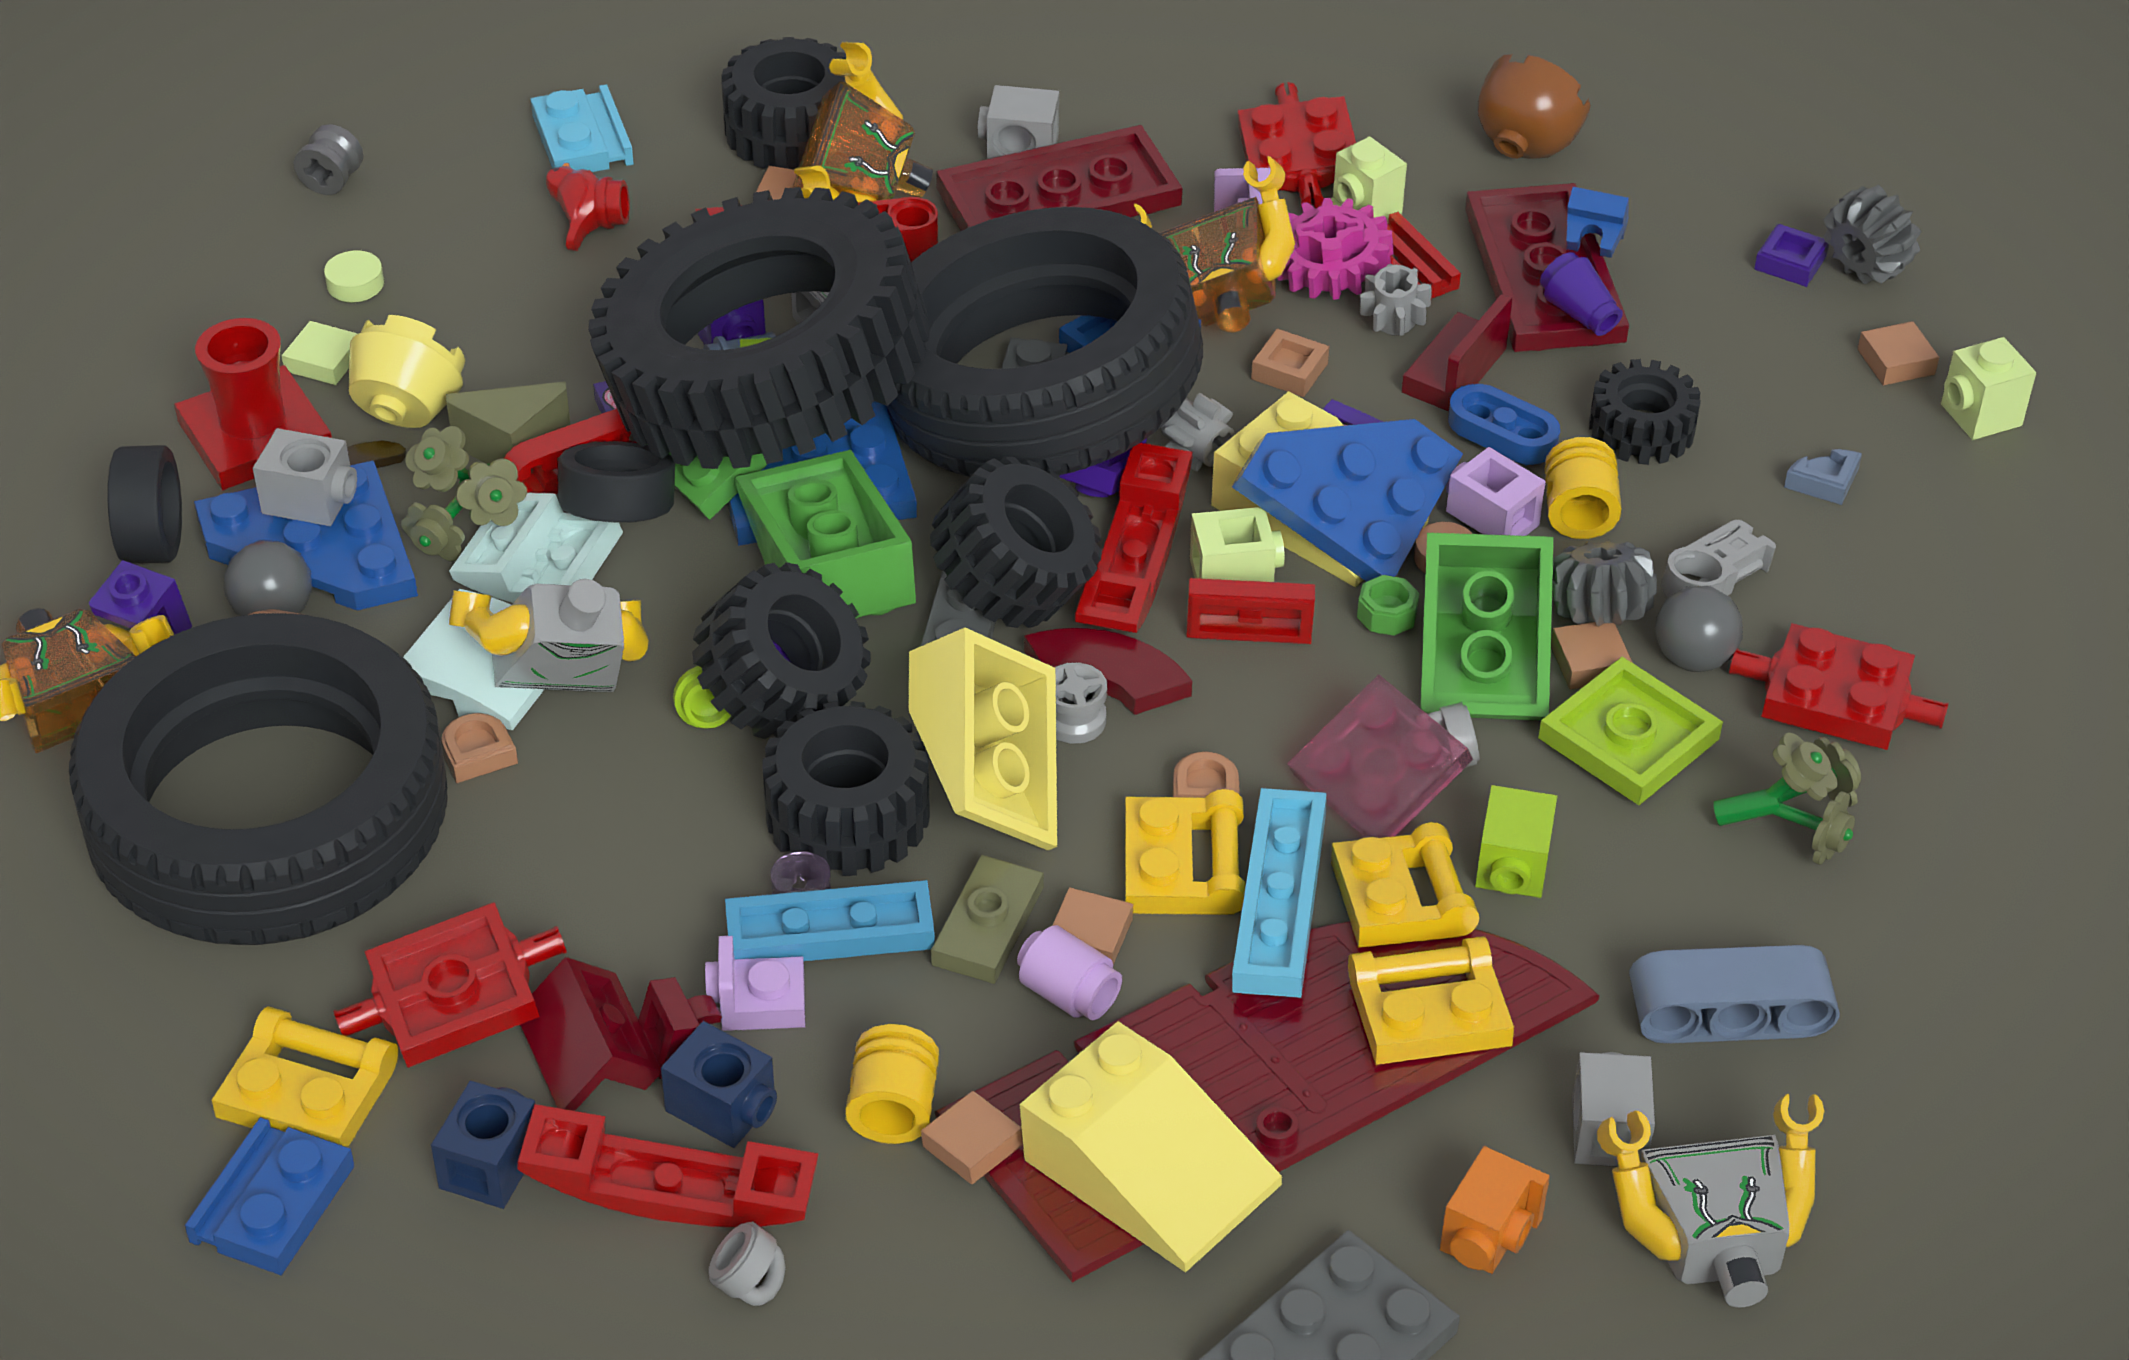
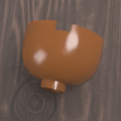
(1530, 107)

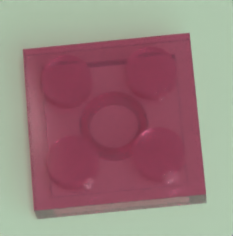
(1380, 760)

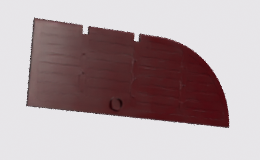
(1277, 1066)

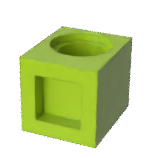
(1516, 841)

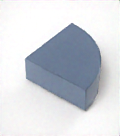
(1825, 476)

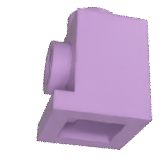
(1495, 495)

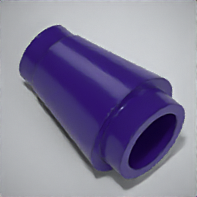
(1579, 291)

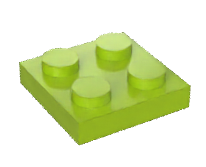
(1630, 730)

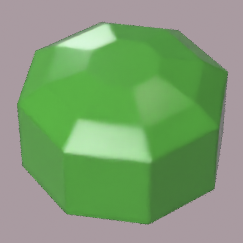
(1388, 605)

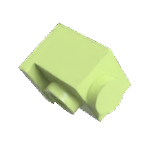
(1370, 177)
(1235, 545)

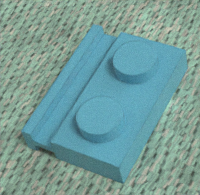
(581, 129)

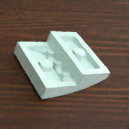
(535, 549)
(463, 671)

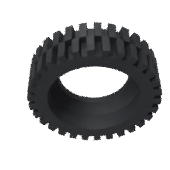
(779, 388)

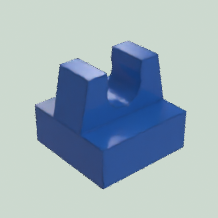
(1597, 214)

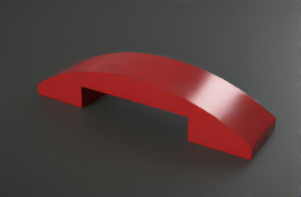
(1138, 539)
(665, 1180)

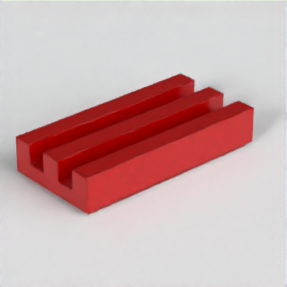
(1417, 252)
(1244, 608)

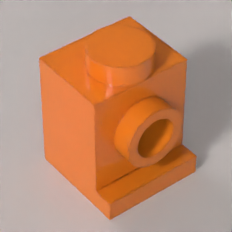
(1493, 1210)

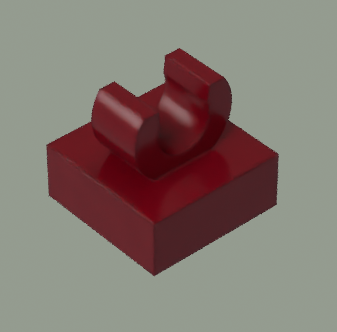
(671, 1018)

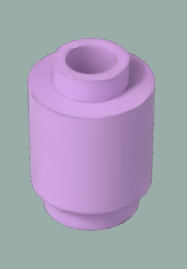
(1068, 973)

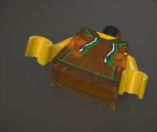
(860, 138)
(1236, 252)
(61, 667)

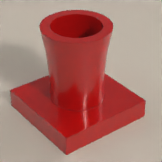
(245, 401)

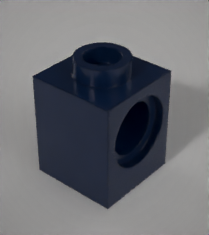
(719, 1085)
(482, 1144)

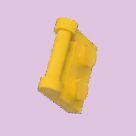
(1161, 854)
(1382, 893)
(1433, 1017)
(300, 1094)

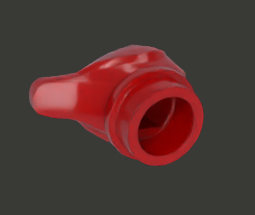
(588, 201)

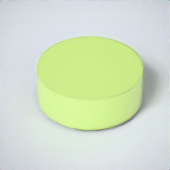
(354, 276)

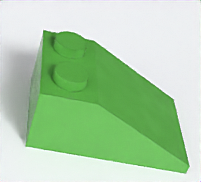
(833, 522)
(1488, 624)

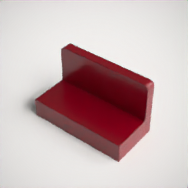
(1459, 355)
(587, 1034)

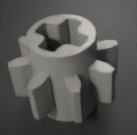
(1395, 299)
(1199, 429)

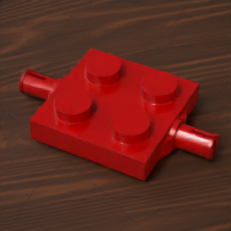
(1299, 138)
(1839, 686)
(451, 984)

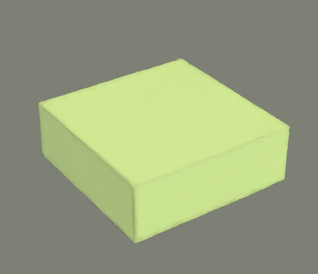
(319, 353)

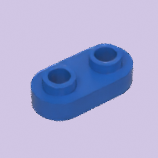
(1503, 423)

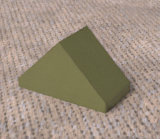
(507, 416)

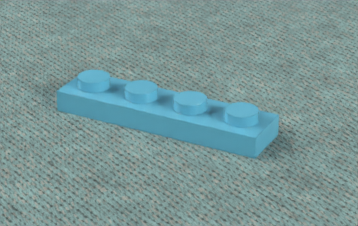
(1279, 893)

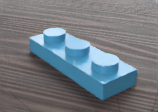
(832, 922)

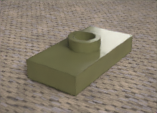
(987, 919)

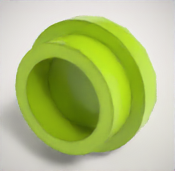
(694, 703)

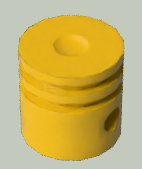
(1582, 488)
(892, 1083)

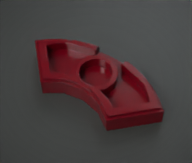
(1133, 669)

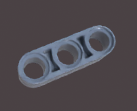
(1733, 994)

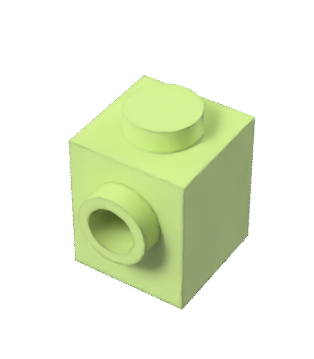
(1988, 388)

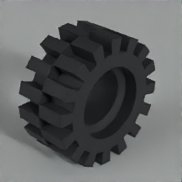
(1649, 389)

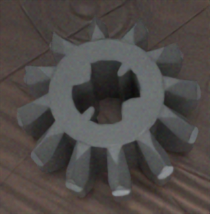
(1872, 234)
(1603, 582)

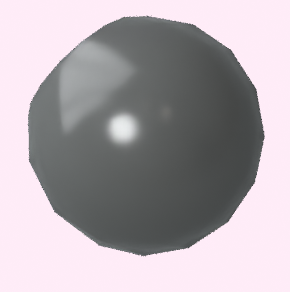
(267, 577)
(1699, 628)

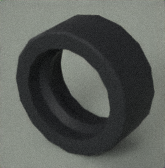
(615, 482)
(144, 504)

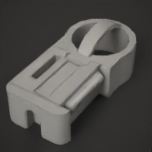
(1719, 559)

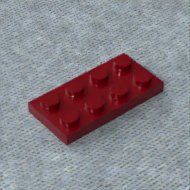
(1090, 172)
(1518, 239)

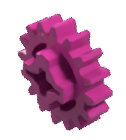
(1336, 248)

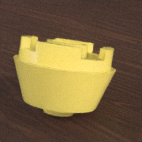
(402, 372)

